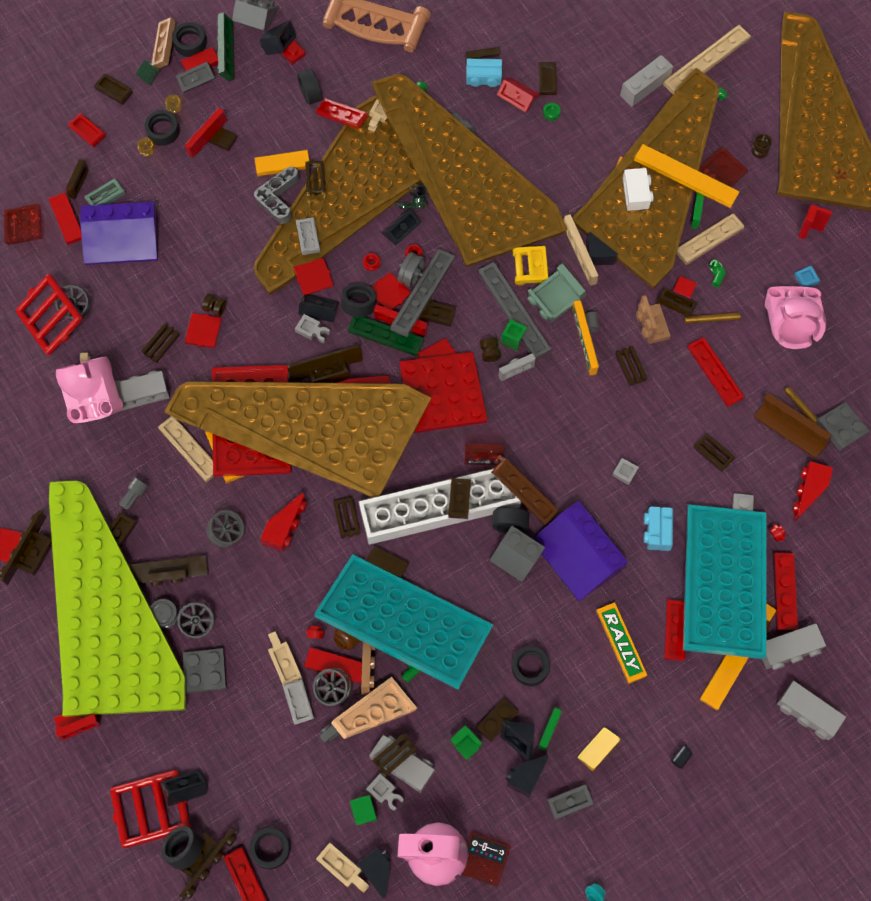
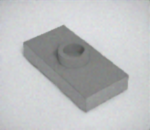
(308, 236)
(516, 367)
(298, 701)

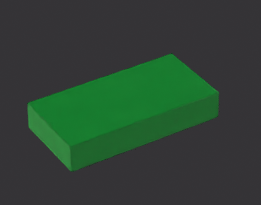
(697, 210)
(549, 729)

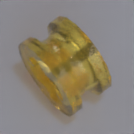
(168, 102)
(141, 145)

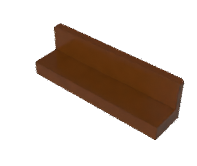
(793, 426)
(524, 490)

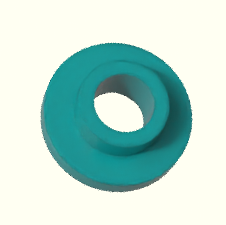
(595, 893)

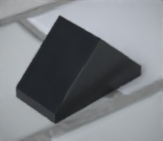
(600, 252)
(519, 737)

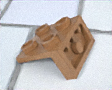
(653, 322)

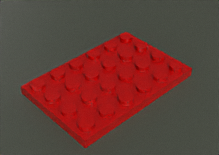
(233, 458)

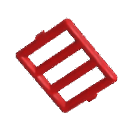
(29, 322)
(134, 787)

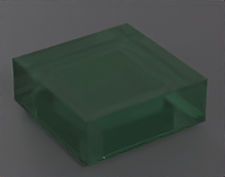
(147, 72)

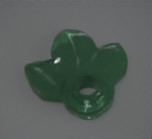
(417, 203)

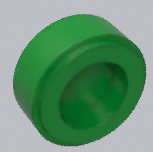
(551, 111)

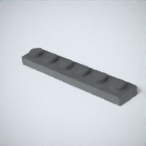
(422, 293)
(513, 309)

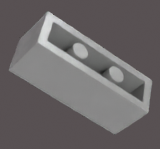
(646, 80)
(142, 390)
(793, 647)
(810, 711)
(412, 771)

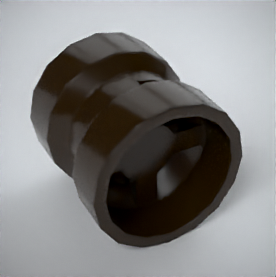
(761, 145)
(214, 304)
(490, 349)

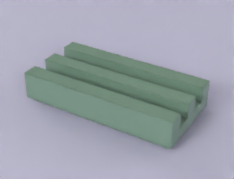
(106, 197)

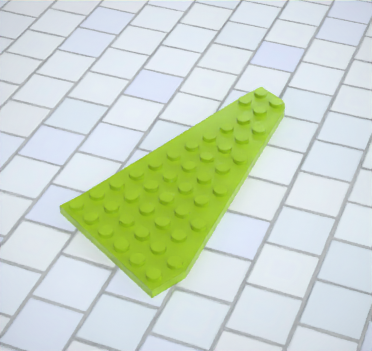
(107, 633)

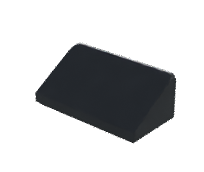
(401, 226)
(318, 308)
(184, 787)

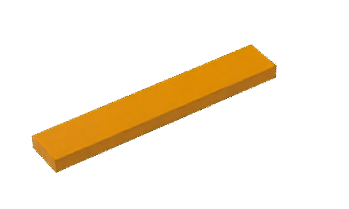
(686, 176)
(727, 674)

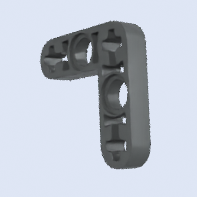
(291, 177)

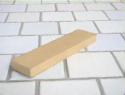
(709, 238)
(580, 251)
(188, 448)

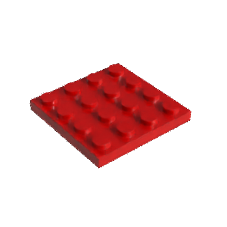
(453, 390)

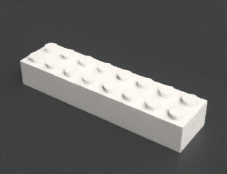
(428, 507)

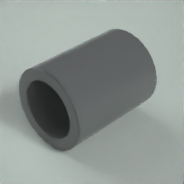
(592, 321)

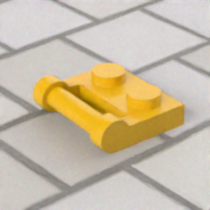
(536, 265)

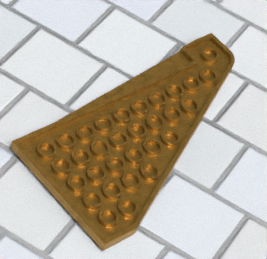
(819, 123)
(362, 180)
(473, 188)
(651, 236)
(328, 429)

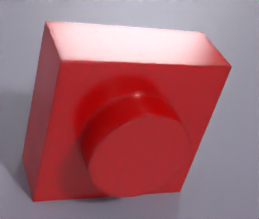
(293, 53)

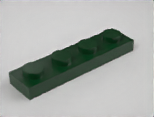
(225, 47)
(385, 336)

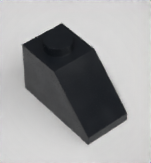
(278, 38)
(526, 775)
(377, 870)

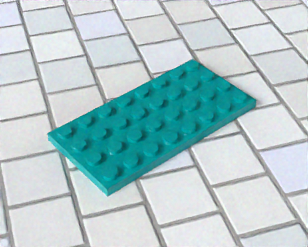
(725, 582)
(404, 621)

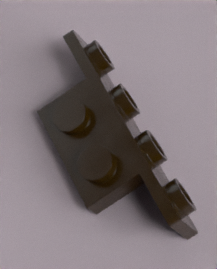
(327, 367)
(30, 550)
(169, 570)
(210, 854)

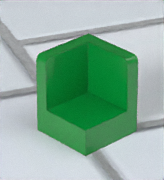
(513, 335)
(466, 743)
(363, 810)

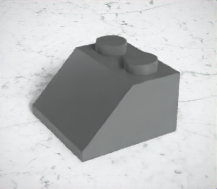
(517, 554)

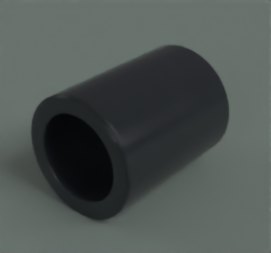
(413, 190)
(681, 757)

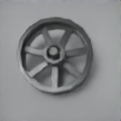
(411, 269)
(75, 300)
(225, 528)
(195, 619)
(332, 687)

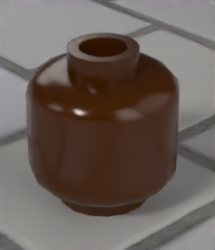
(344, 640)

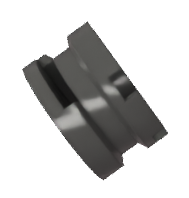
(165, 613)

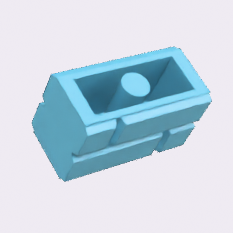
(483, 72)
(659, 528)

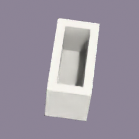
(636, 189)

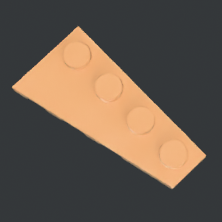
(376, 708)

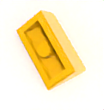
(598, 748)

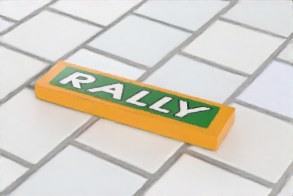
(585, 337)
(621, 643)

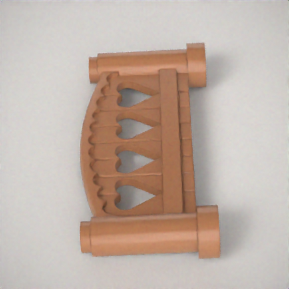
(412, 23)

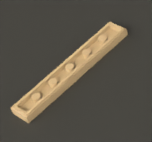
(709, 57)

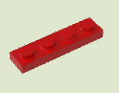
(785, 592)

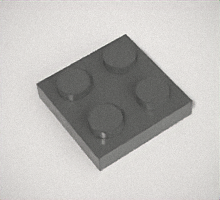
(843, 426)
(204, 670)

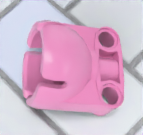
(795, 315)
(89, 390)
(443, 861)

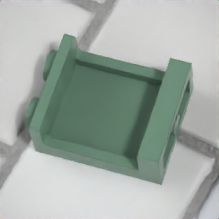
(556, 294)

